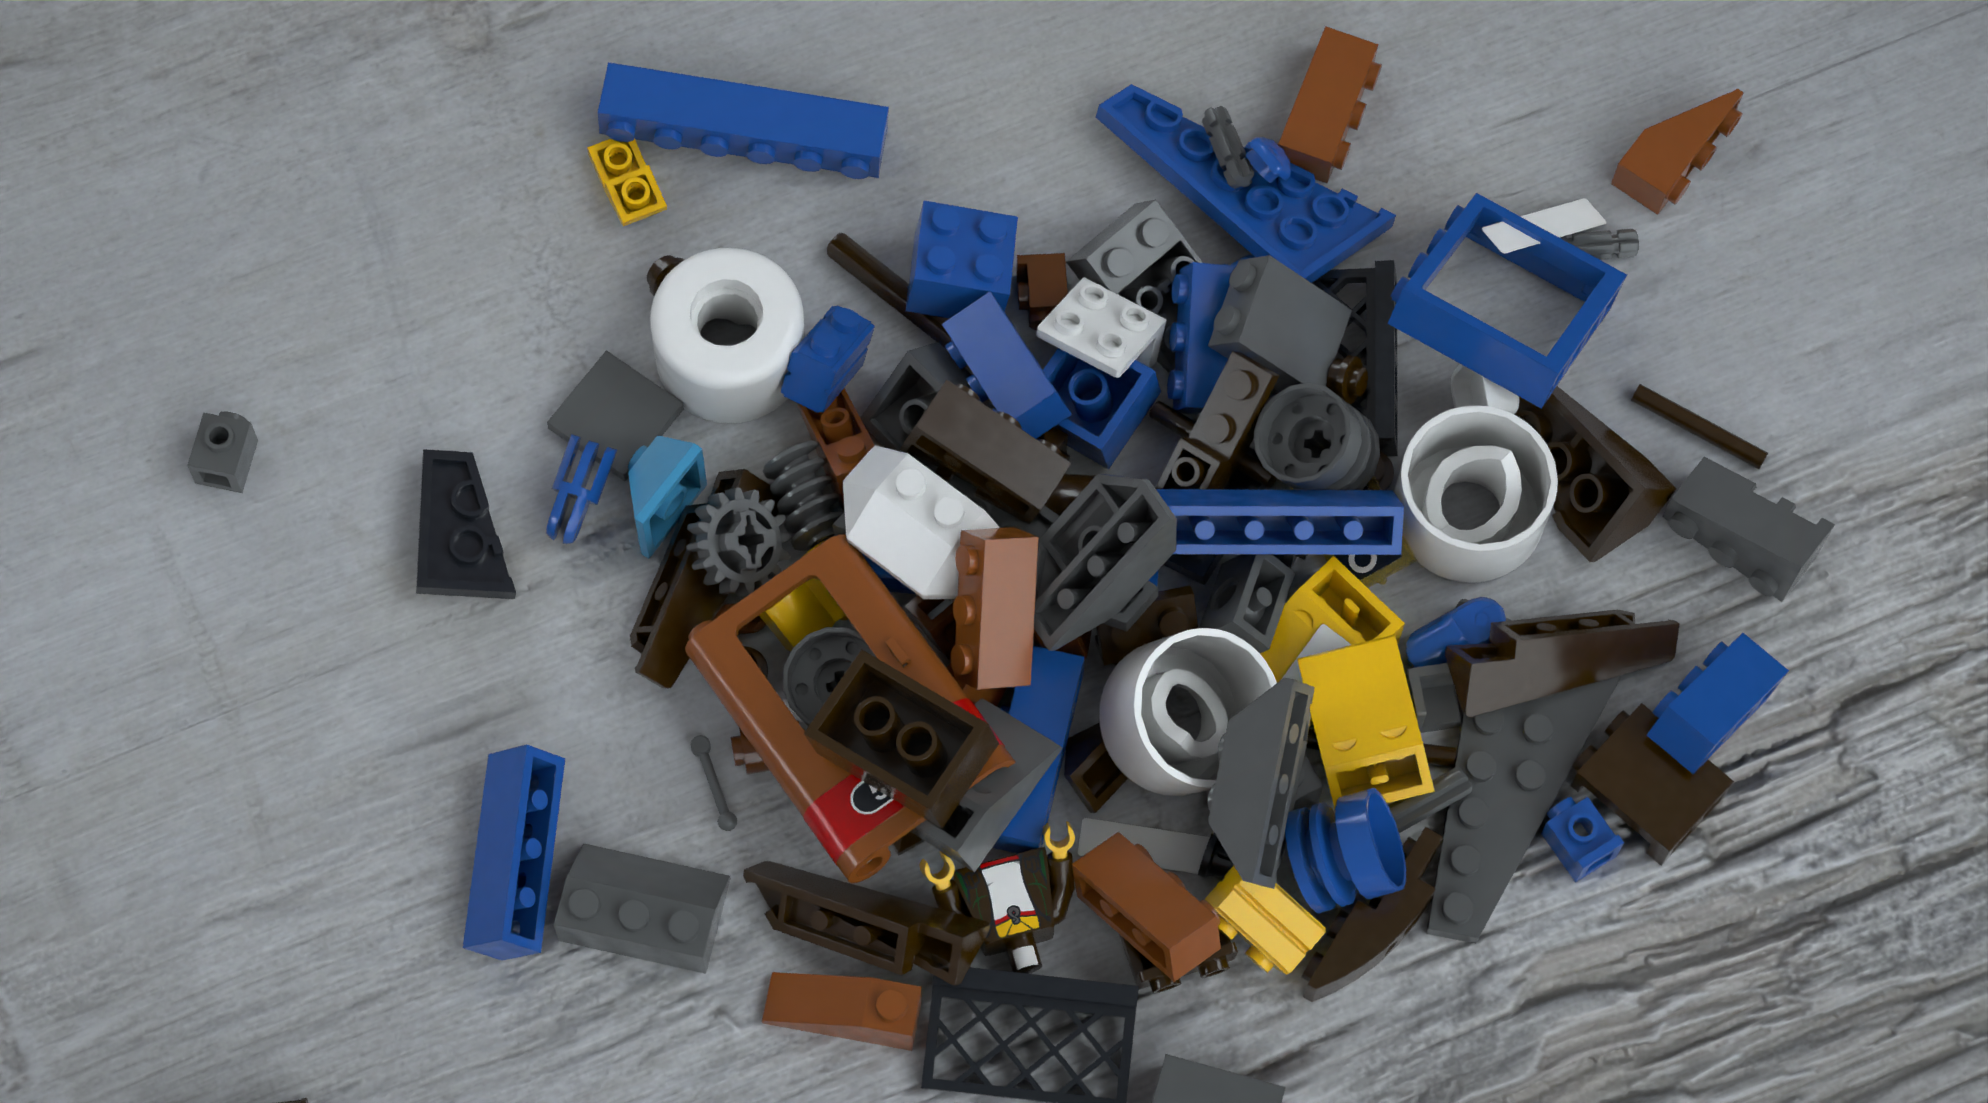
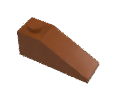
(845, 1007)

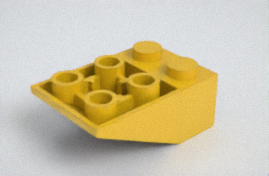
(1333, 599)
(1366, 721)

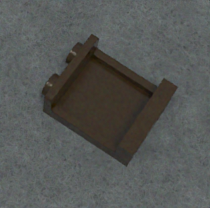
(1648, 784)

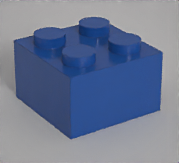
(959, 259)
(1101, 406)

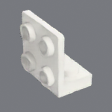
(1103, 329)

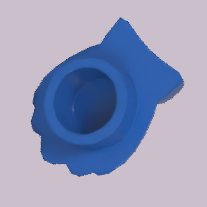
(1269, 159)

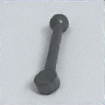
(701, 747)

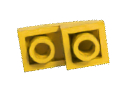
(626, 180)

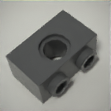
(1249, 598)

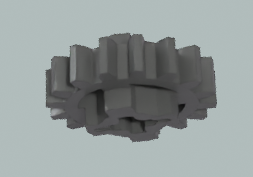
(738, 517)

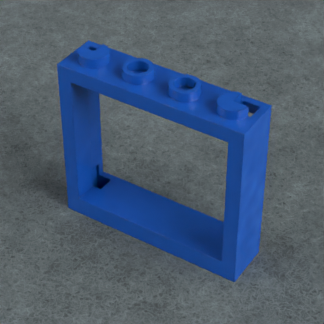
(1483, 346)

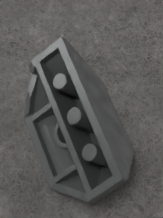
(1099, 556)
(1260, 779)

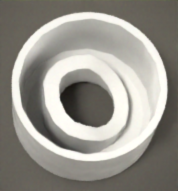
(720, 380)
(1483, 449)
(1133, 717)

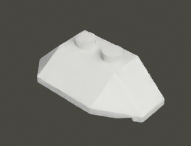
(909, 520)

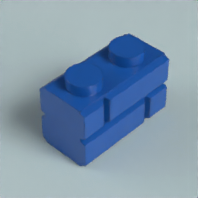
(827, 358)

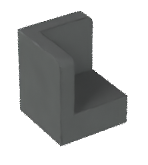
(1433, 697)

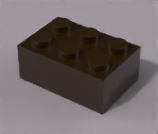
(901, 738)

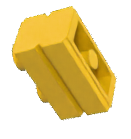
(1267, 920)

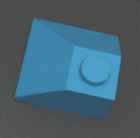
(661, 484)

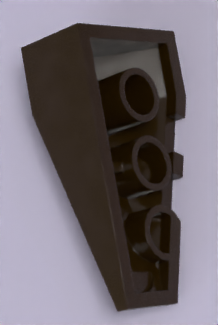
(1603, 482)

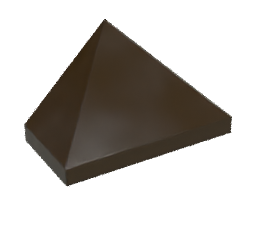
(1091, 768)

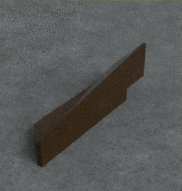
(1555, 655)
(868, 922)

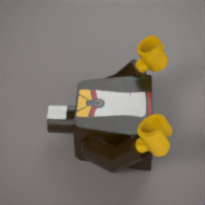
(1015, 894)

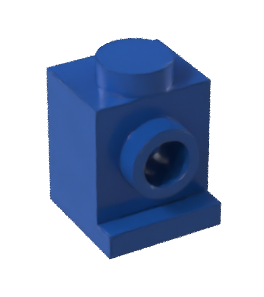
(1580, 853)

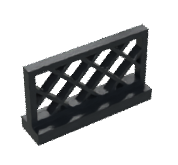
(1379, 346)
(1032, 992)

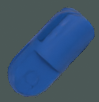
(577, 488)
(1461, 626)

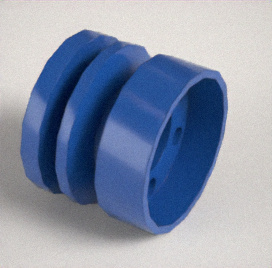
(1345, 850)

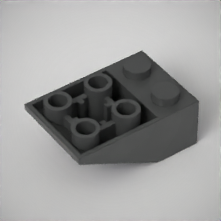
(1139, 262)
(996, 798)

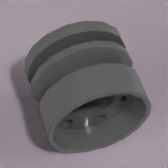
(1316, 440)
(817, 668)

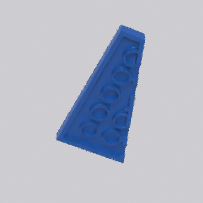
(1289, 219)

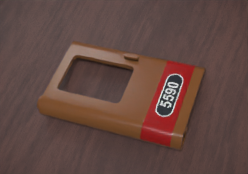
(840, 809)

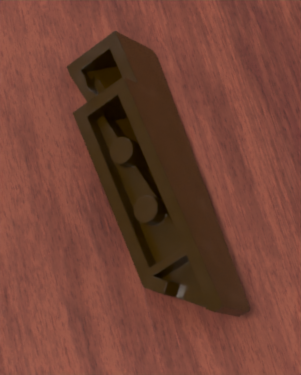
(678, 595)

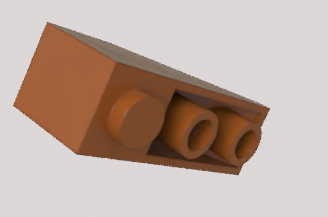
(1667, 152)
(840, 438)

